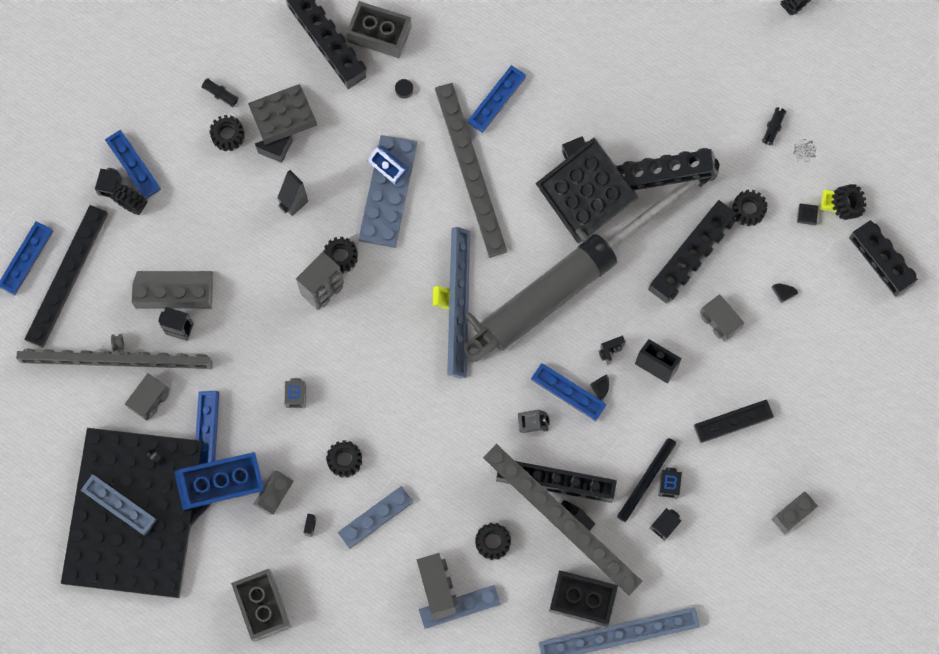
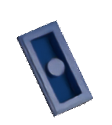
(387, 164)

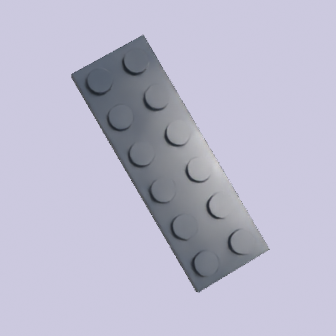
(387, 200)

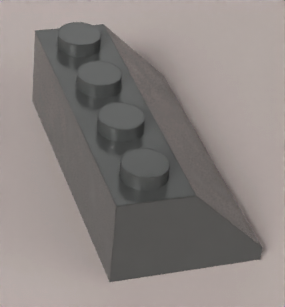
(172, 289)

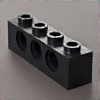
(883, 268)

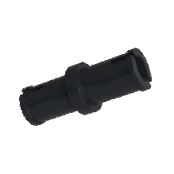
(219, 92)
(774, 126)

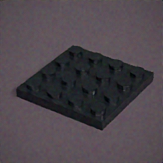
(586, 189)

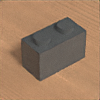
(721, 318)
(147, 397)
(273, 493)
(794, 512)

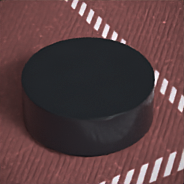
(404, 88)

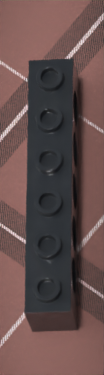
(349, 75)
(667, 176)
(718, 213)
(569, 482)

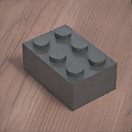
(379, 29)
(320, 281)
(261, 605)

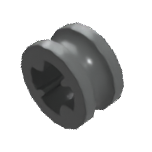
(117, 342)

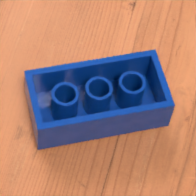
(218, 481)

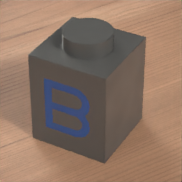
(295, 393)

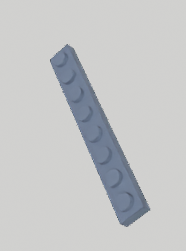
(458, 302)
(622, 633)

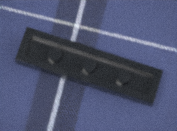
(733, 421)

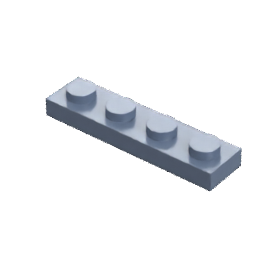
(118, 505)
(375, 517)
(468, 605)

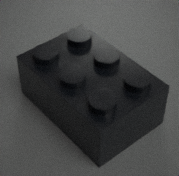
(583, 598)

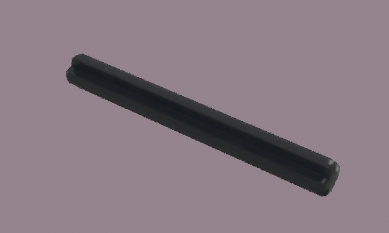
(646, 480)

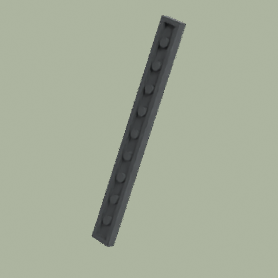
(470, 170)
(106, 358)
(562, 519)

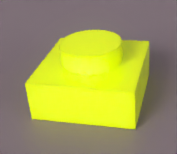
(826, 201)
(441, 297)

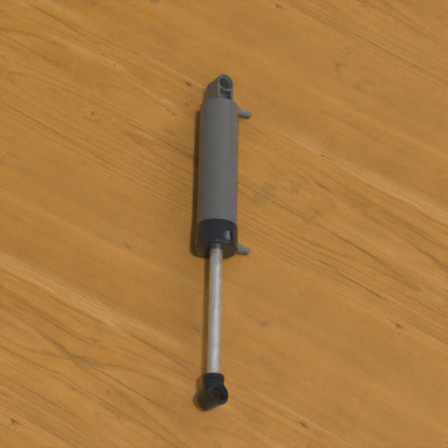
(562, 281)

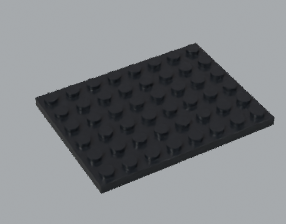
(107, 550)

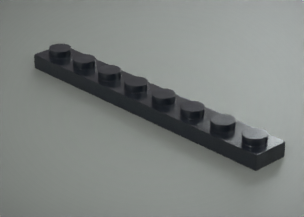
(66, 276)

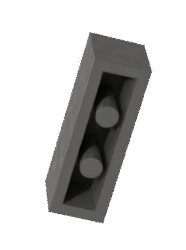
(437, 586)

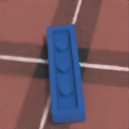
(496, 99)
(132, 164)
(25, 258)
(568, 392)
(207, 424)

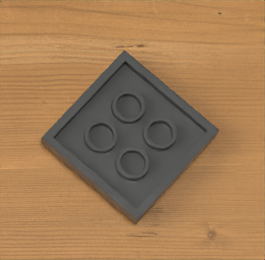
(282, 114)

